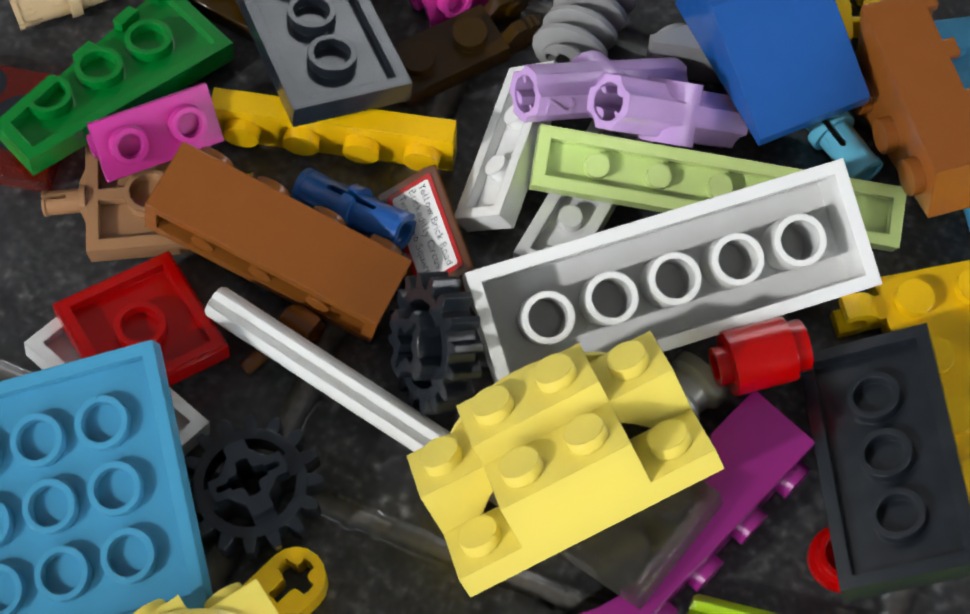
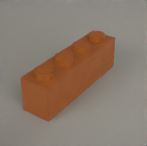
(276, 240)

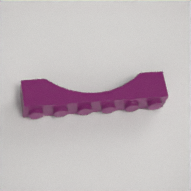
(760, 457)

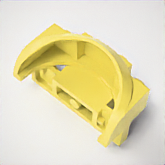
(559, 457)

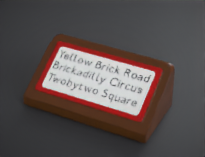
(437, 237)

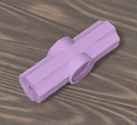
(562, 89)
(665, 111)

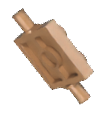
(113, 212)

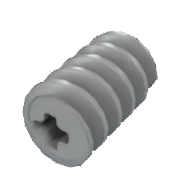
(580, 27)

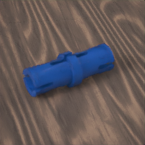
(355, 206)

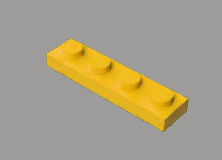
(360, 136)

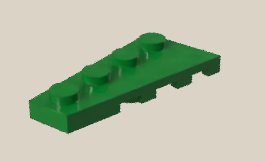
(141, 59)

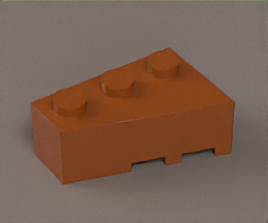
(916, 102)

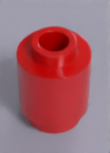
(761, 355)

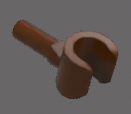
(299, 320)

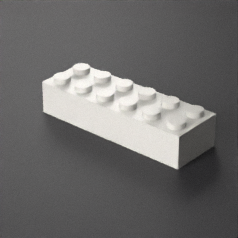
(679, 272)

